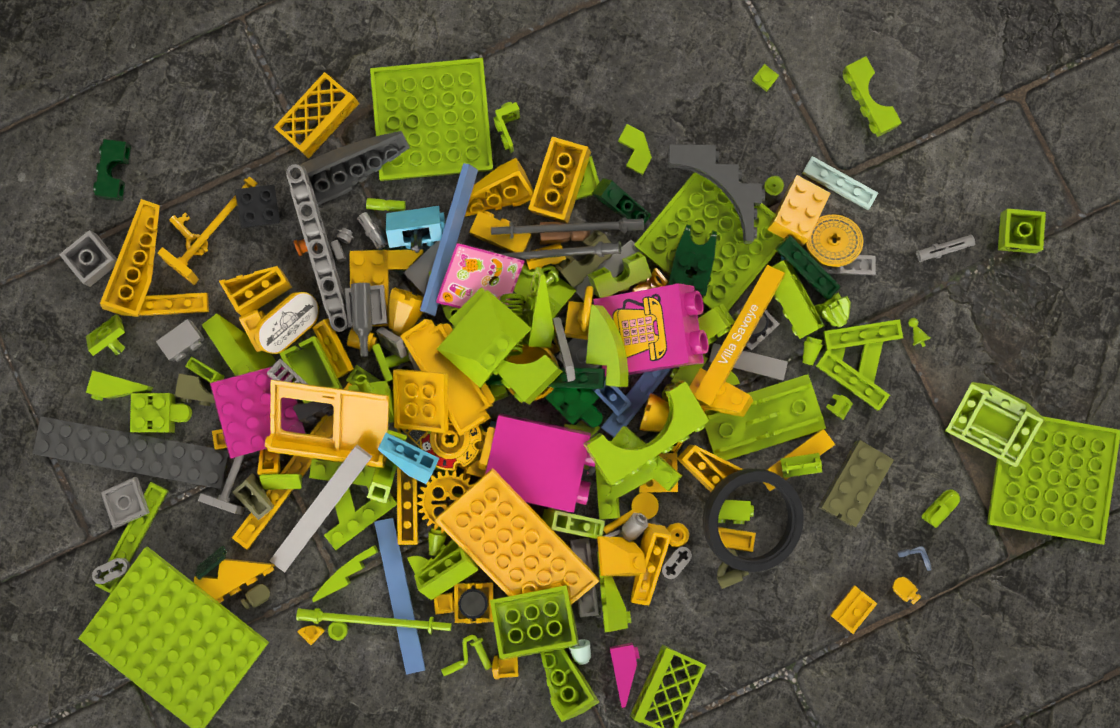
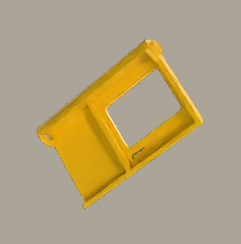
(358, 420)

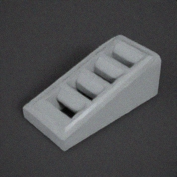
(277, 366)

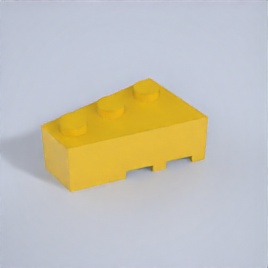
(706, 466)

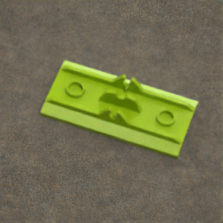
(774, 417)

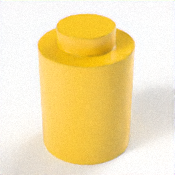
(353, 340)

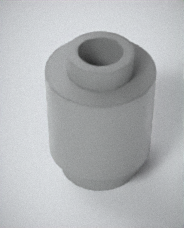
(634, 526)

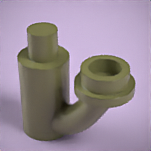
(729, 578)

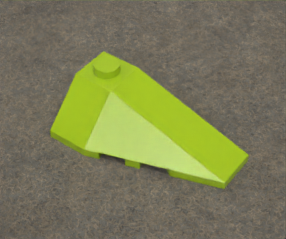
(558, 293)
(538, 313)
(236, 346)
(567, 686)

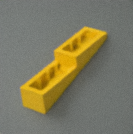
(817, 443)

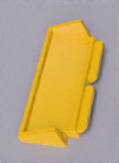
(465, 398)

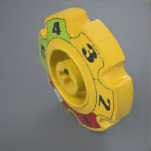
(462, 451)

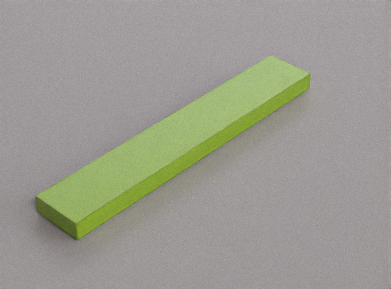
(134, 533)

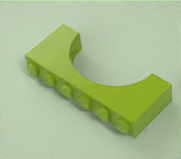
(525, 379)
(683, 419)

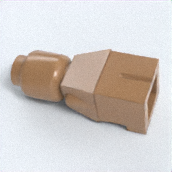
(561, 237)

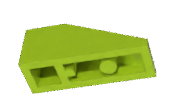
(110, 387)
(573, 523)

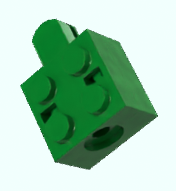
(576, 405)

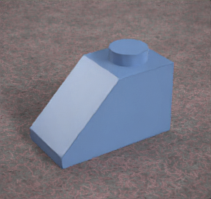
(613, 398)

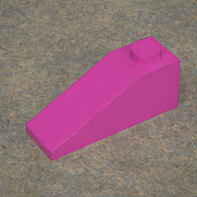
(624, 665)

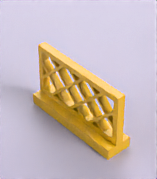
(327, 125)

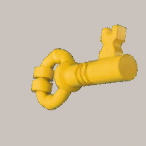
(178, 223)

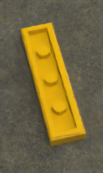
(175, 304)

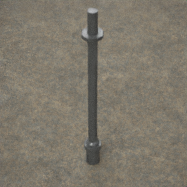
(623, 225)
(599, 249)

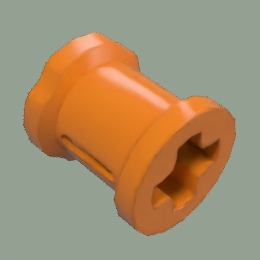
(301, 247)

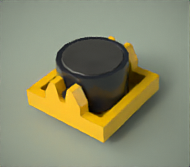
(473, 602)

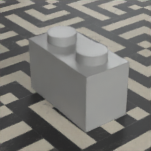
(180, 341)

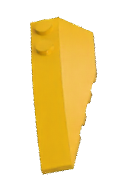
(134, 265)

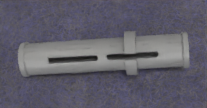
(924, 254)

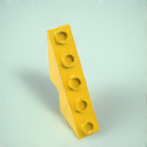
(232, 576)

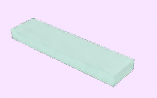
(840, 183)

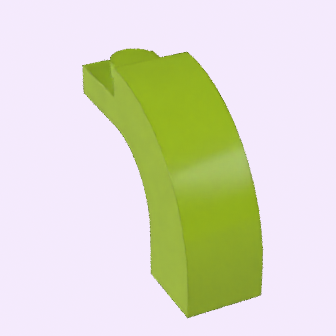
(384, 477)

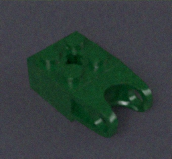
(695, 258)

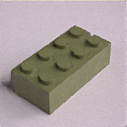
(856, 483)

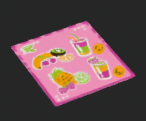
(477, 268)

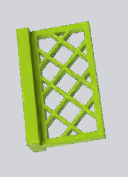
(653, 682)

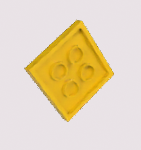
(420, 400)

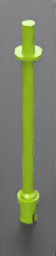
(317, 616)

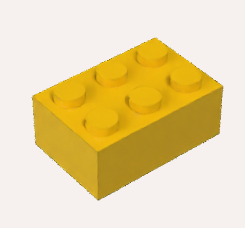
(799, 210)

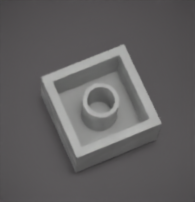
(89, 258)

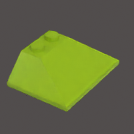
(484, 338)
(995, 422)

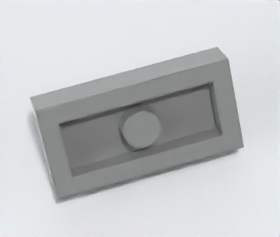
(391, 342)

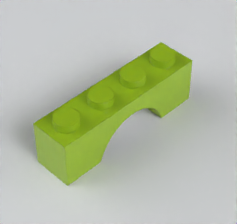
(881, 118)

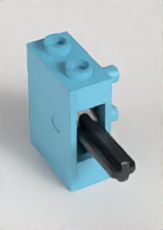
(415, 227)

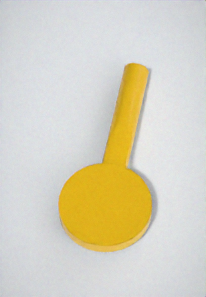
(642, 503)

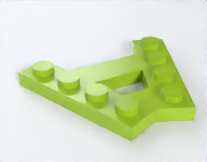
(861, 381)
(609, 494)
(350, 521)

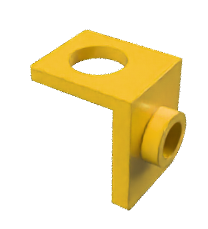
(652, 282)

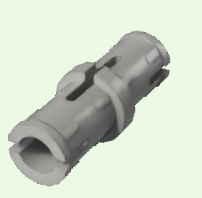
(372, 230)

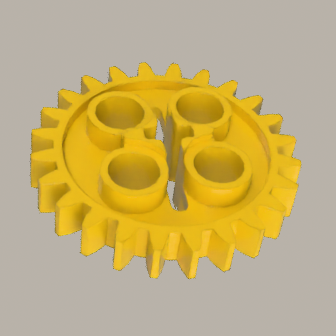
(445, 482)

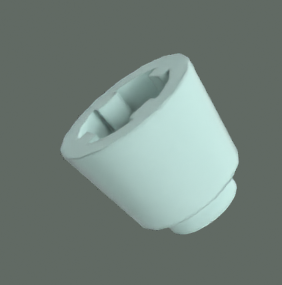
(581, 653)

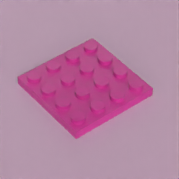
(245, 411)

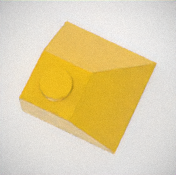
(620, 557)

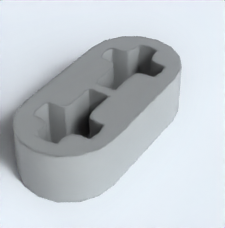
(672, 559)
(109, 567)

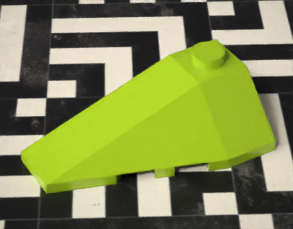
(614, 611)

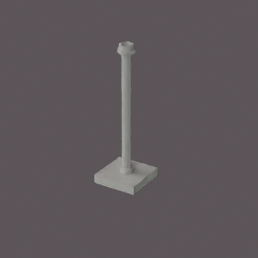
(223, 500)

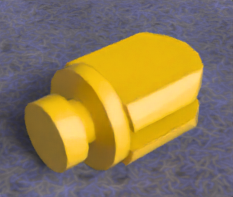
(906, 590)

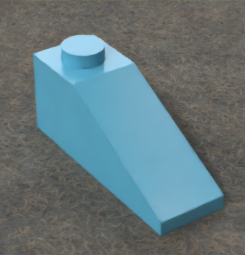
(408, 458)

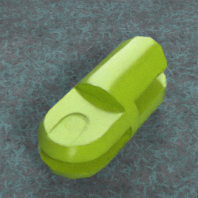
(941, 508)

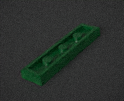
(808, 267)

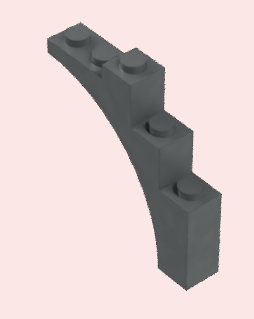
(743, 196)

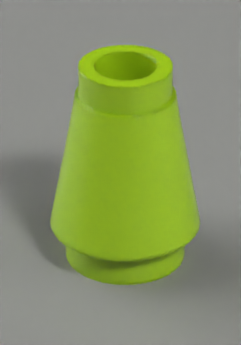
(811, 350)
(436, 540)

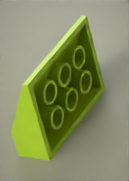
(534, 623)

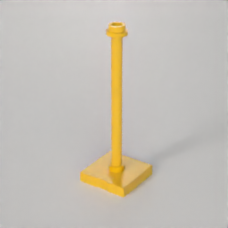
(180, 264)

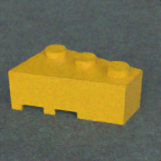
(255, 289)
(728, 401)

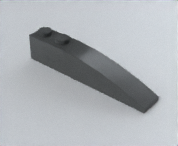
(346, 166)

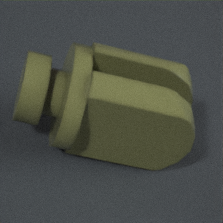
(256, 596)

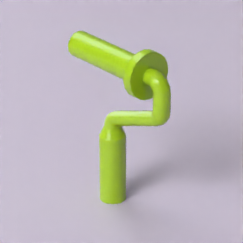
(552, 275)
(480, 650)

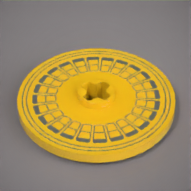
(848, 239)

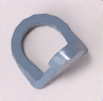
(920, 549)

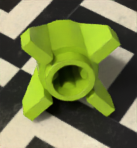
(835, 310)

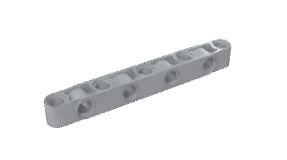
(313, 233)

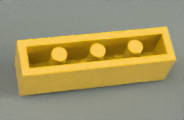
(407, 509)

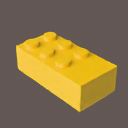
(559, 180)

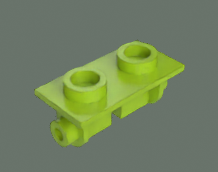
(801, 465)

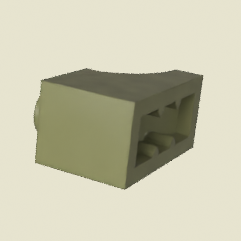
(253, 496)

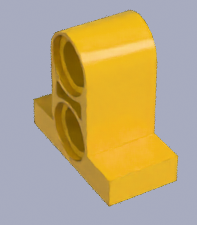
(249, 322)

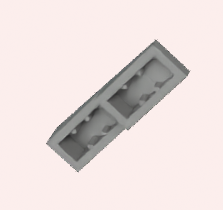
(860, 266)

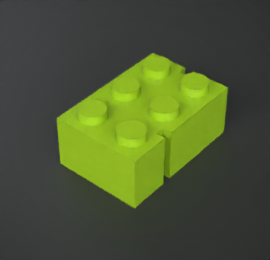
(311, 364)

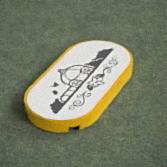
(286, 322)

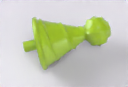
(918, 335)

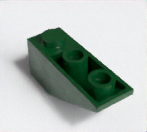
(619, 201)

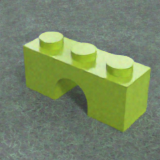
(635, 272)

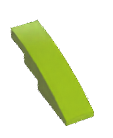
(340, 577)

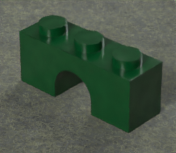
(111, 154)

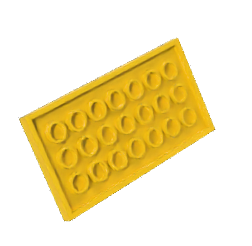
(513, 541)

